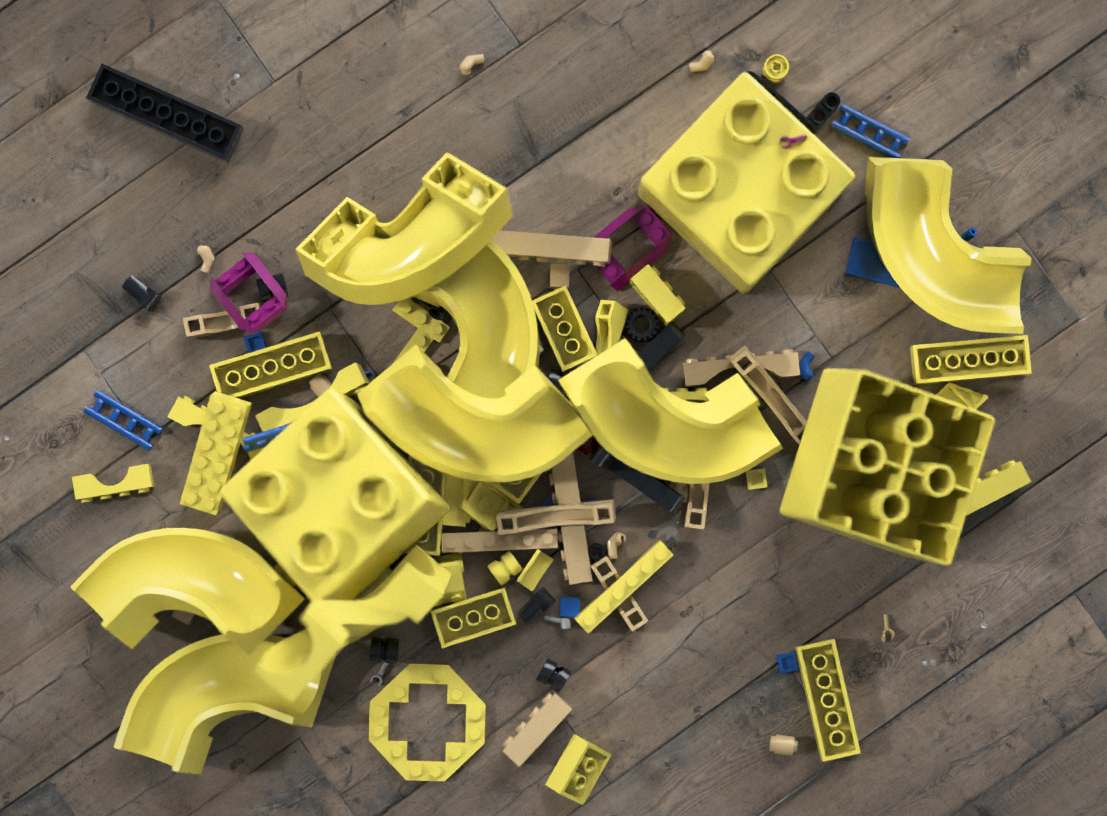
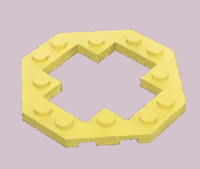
(456, 752)

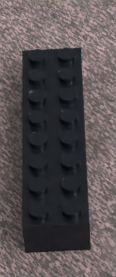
(165, 113)

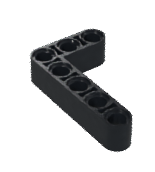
(808, 121)
(661, 345)
(647, 484)

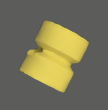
(775, 68)
(505, 567)

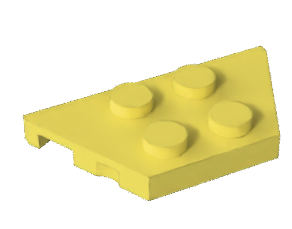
(962, 396)
(483, 502)

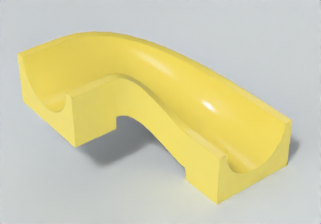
(422, 246)
(929, 259)
(493, 322)
(665, 433)
(473, 434)
(191, 574)
(332, 625)
(200, 689)

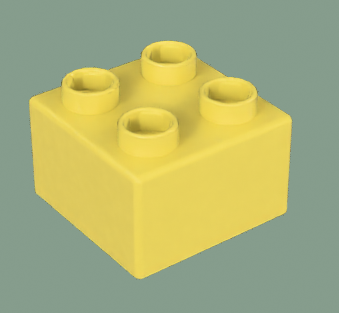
(736, 187)
(887, 465)
(334, 499)

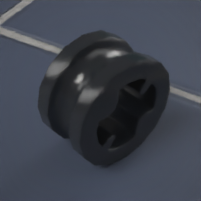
(596, 545)

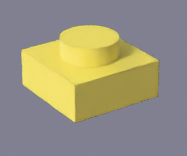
(756, 479)

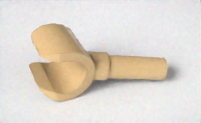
(887, 631)

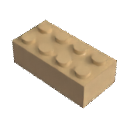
(539, 726)

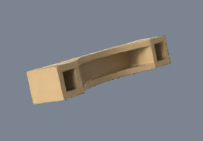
(780, 365)
(770, 392)
(696, 506)
(567, 514)
(494, 542)

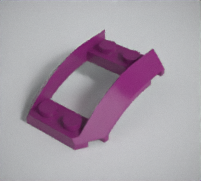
(655, 231)
(236, 275)

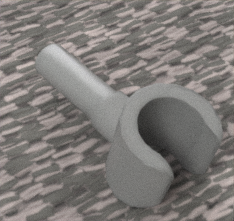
(564, 622)
(380, 673)

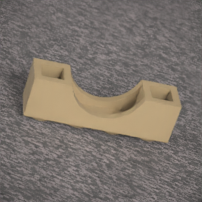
(215, 323)
(628, 608)

